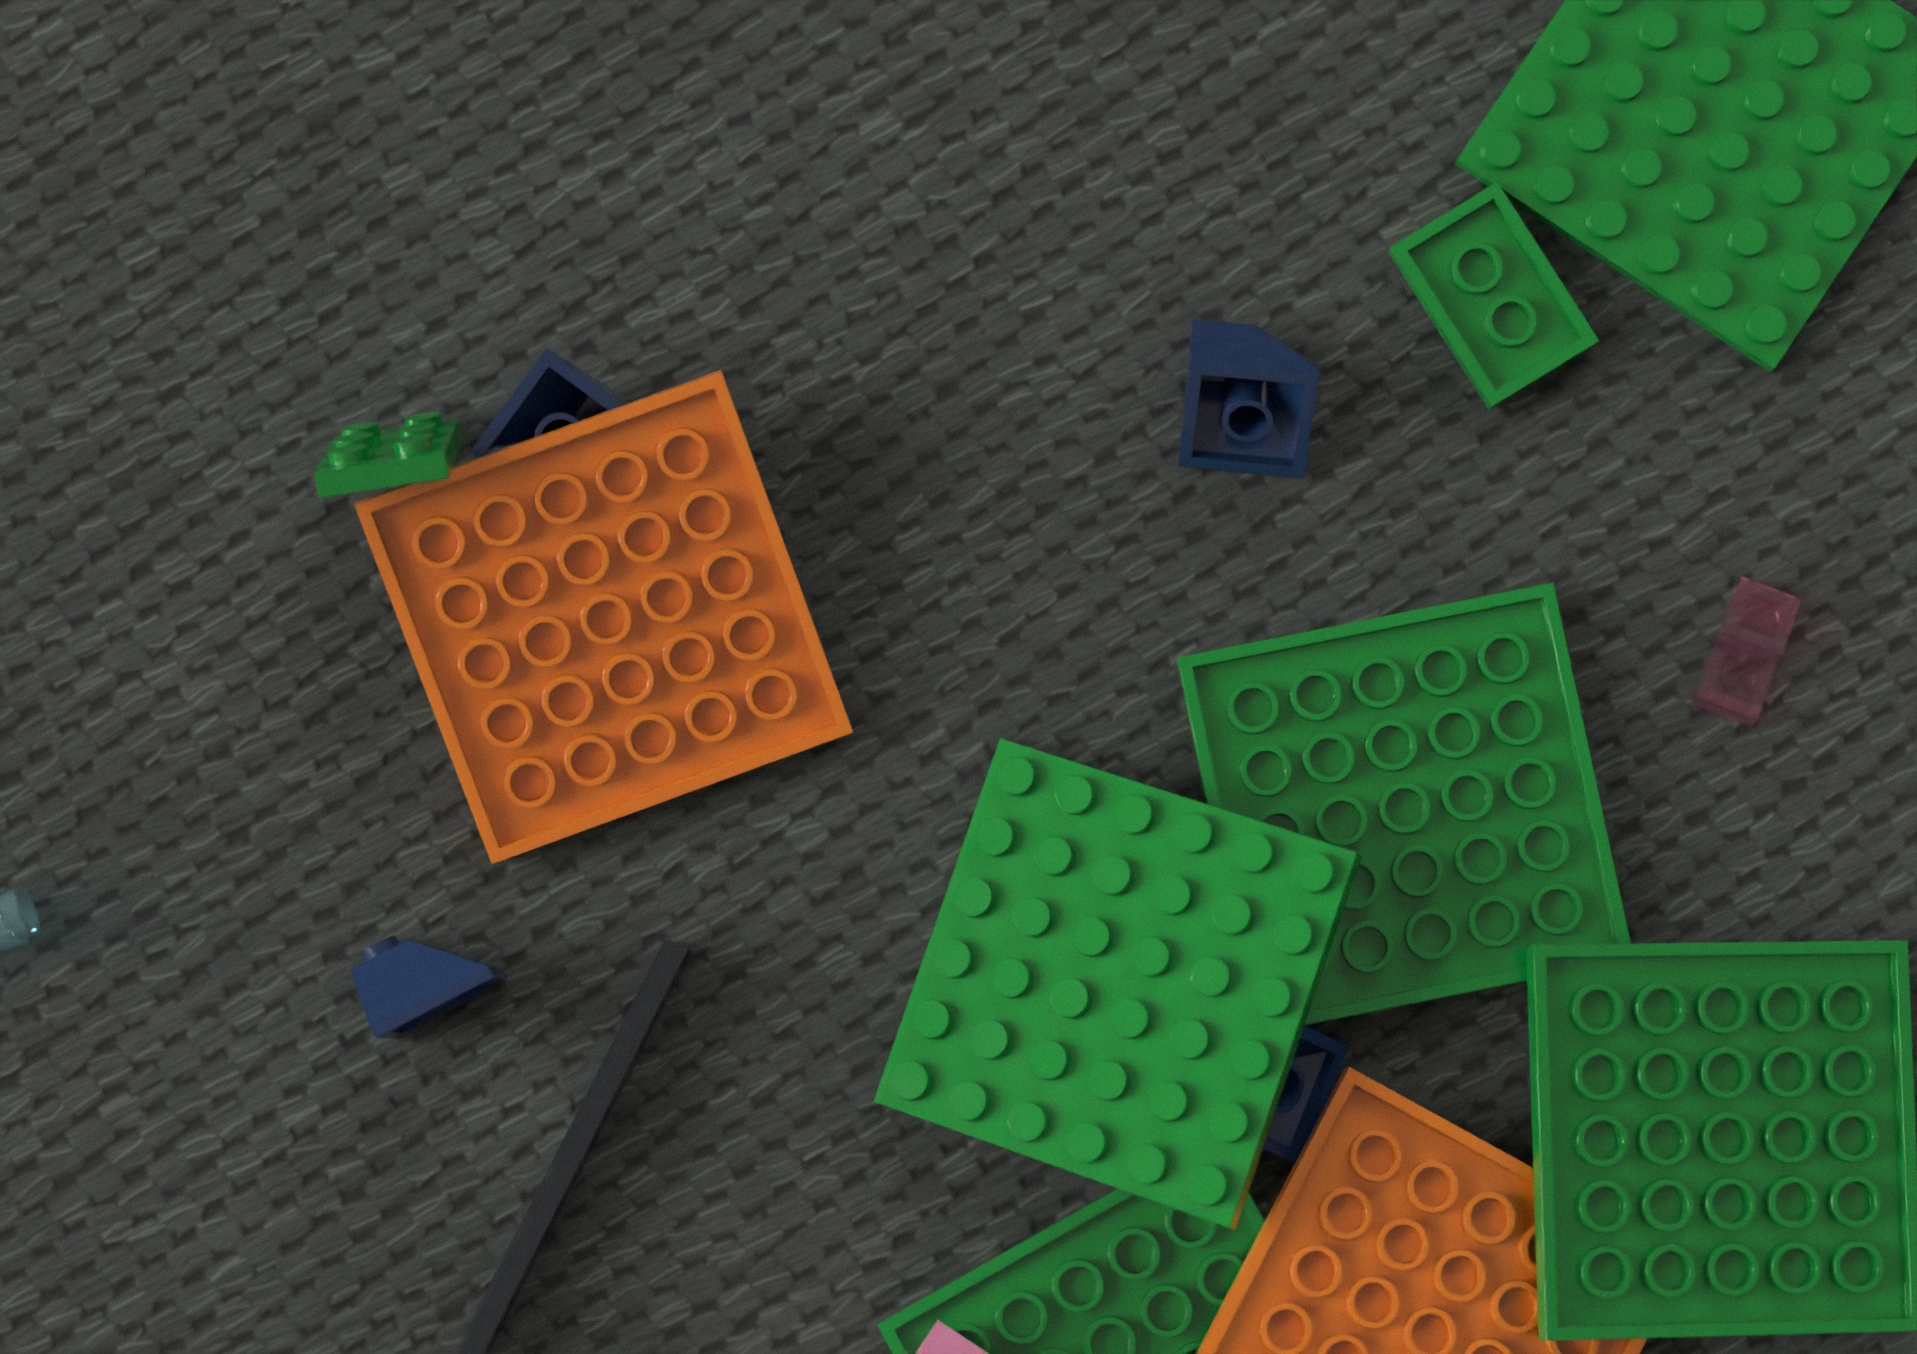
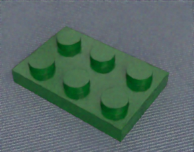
(1493, 296)
(389, 457)

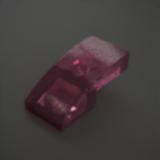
(1746, 651)

